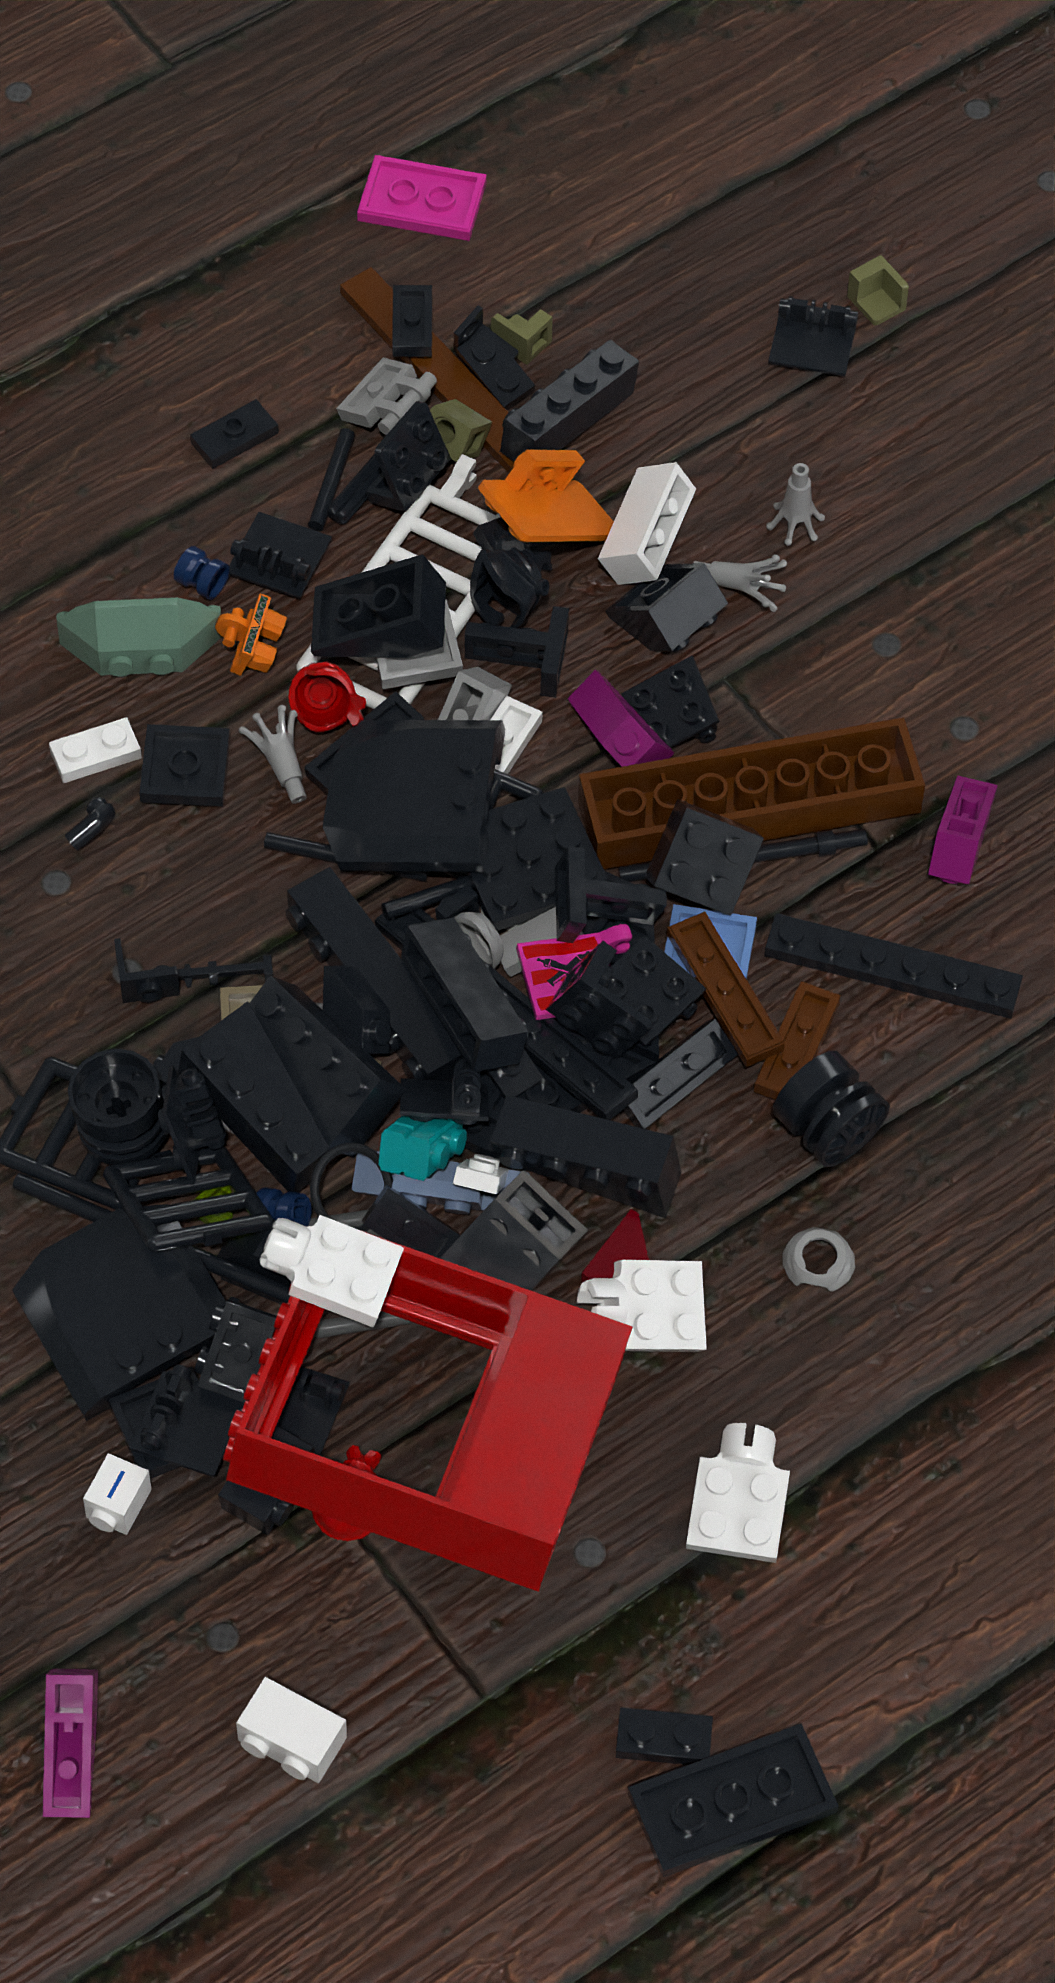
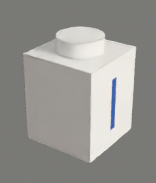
(116, 1495)

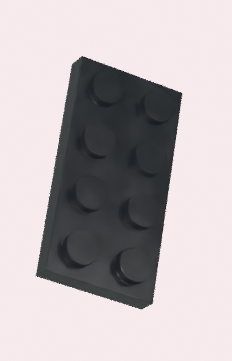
(732, 1800)

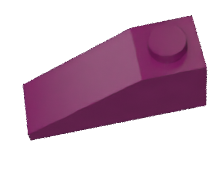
(617, 723)
(962, 830)
(69, 1742)

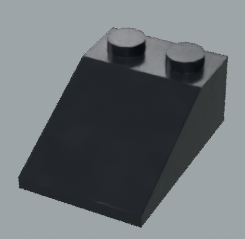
(381, 612)

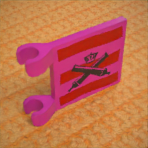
(549, 961)

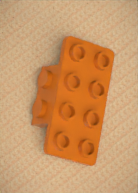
(544, 501)

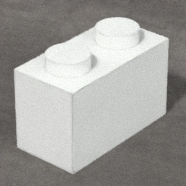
(291, 1731)

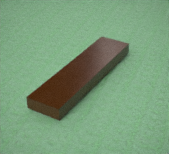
(726, 989)

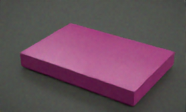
(422, 197)

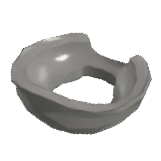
(477, 923)
(836, 1275)

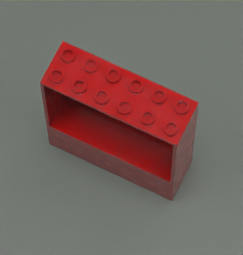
(516, 1448)

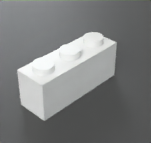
(647, 523)

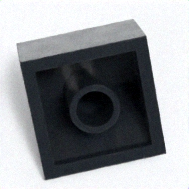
(670, 608)

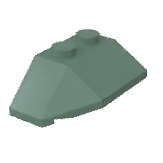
(139, 634)

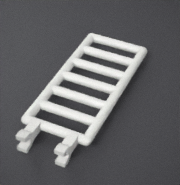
(449, 499)

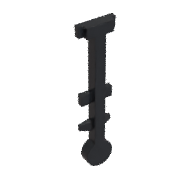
(213, 971)

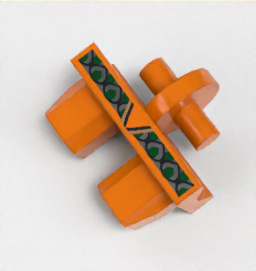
(258, 622)

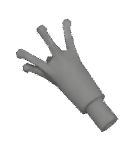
(797, 504)
(748, 577)
(280, 752)

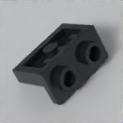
(235, 1348)

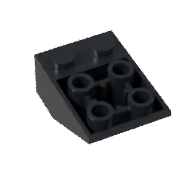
(518, 1235)

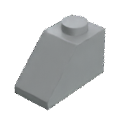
(474, 695)

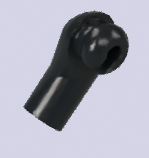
(99, 817)

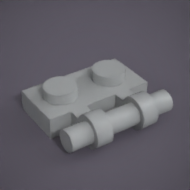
(380, 389)

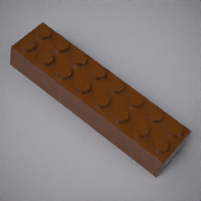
(768, 785)

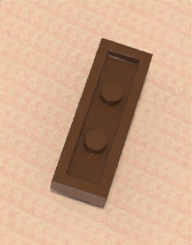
(803, 1035)

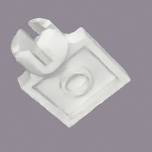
(333, 1266)
(655, 1298)
(739, 1498)

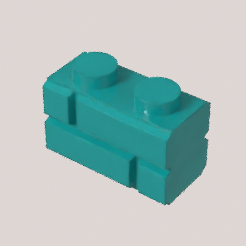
(420, 1146)

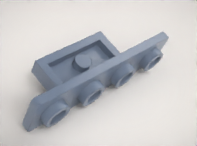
(434, 1190)

